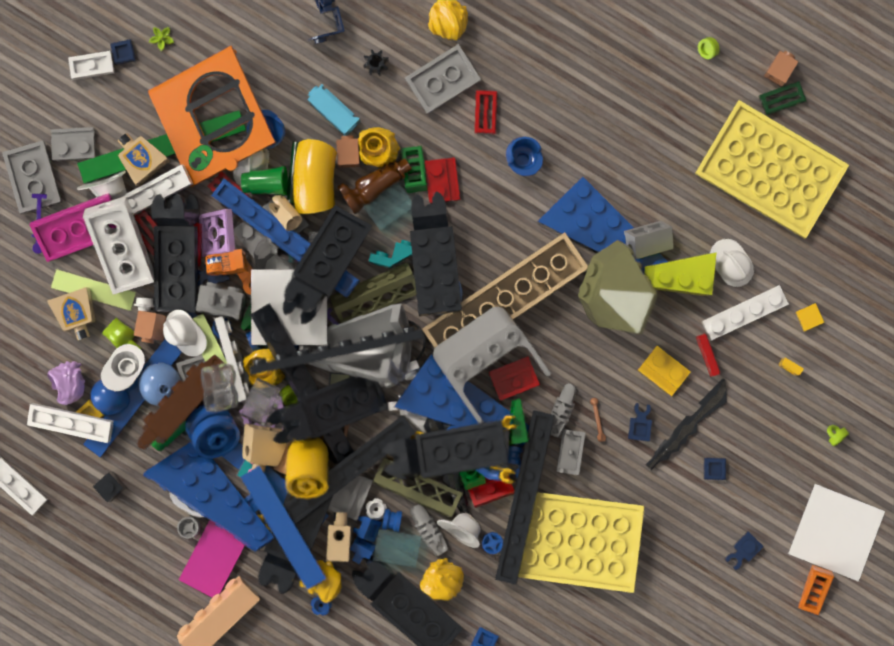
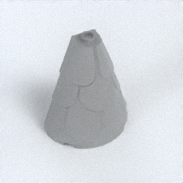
(380, 364)

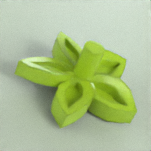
(161, 38)

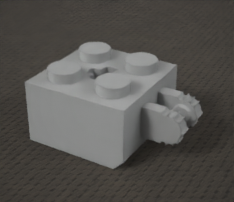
(219, 302)

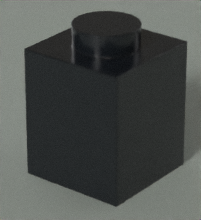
(109, 487)

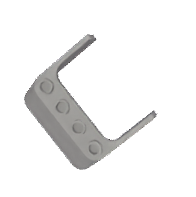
(478, 347)

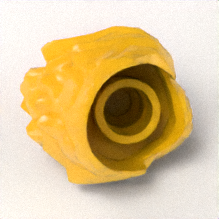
(448, 19)
(377, 146)
(273, 377)
(442, 580)
(330, 587)

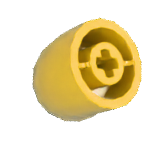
(314, 176)
(307, 468)

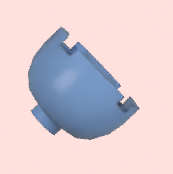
(153, 378)

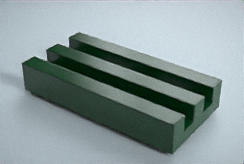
(765, 104)

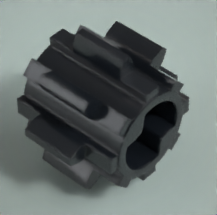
(369, 59)

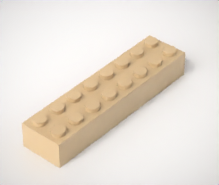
(515, 289)

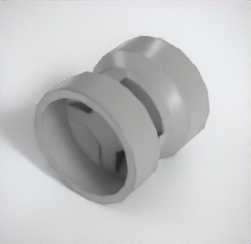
(189, 527)

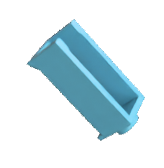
(333, 109)

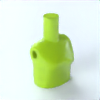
(119, 334)

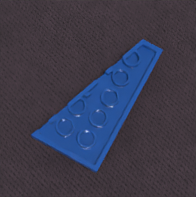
(591, 220)
(435, 398)
(210, 493)

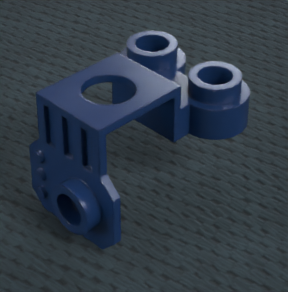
(324, 7)

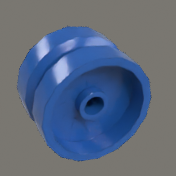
(212, 432)

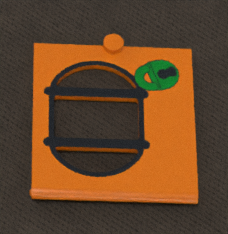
(178, 118)

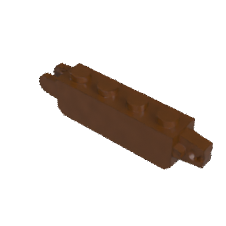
(177, 407)

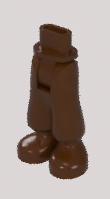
(372, 185)

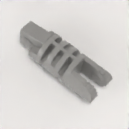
(562, 409)
(428, 530)

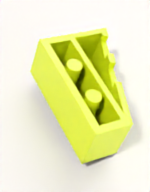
(686, 275)

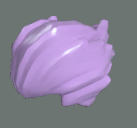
(67, 381)

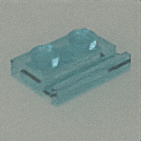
(389, 206)
(397, 548)

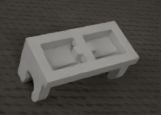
(649, 239)
(570, 452)

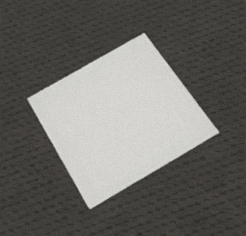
(269, 287)
(836, 532)

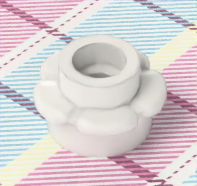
(144, 304)
(371, 513)

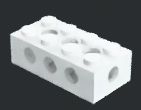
(126, 233)

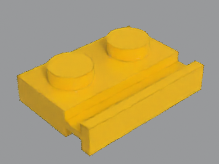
(664, 371)

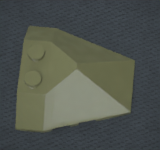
(616, 290)

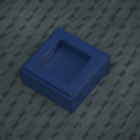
(123, 52)
(714, 469)

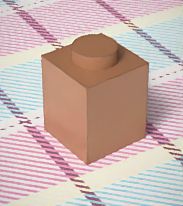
(781, 68)
(348, 152)
(149, 326)

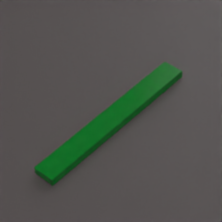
(110, 163)

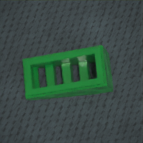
(414, 186)
(518, 434)

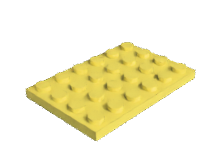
(772, 169)
(583, 542)

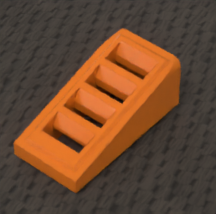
(814, 571)

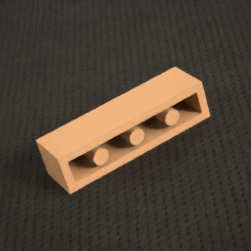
(219, 615)

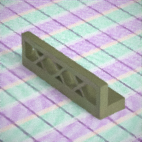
(373, 290)
(420, 498)

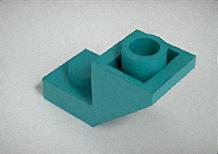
(401, 252)

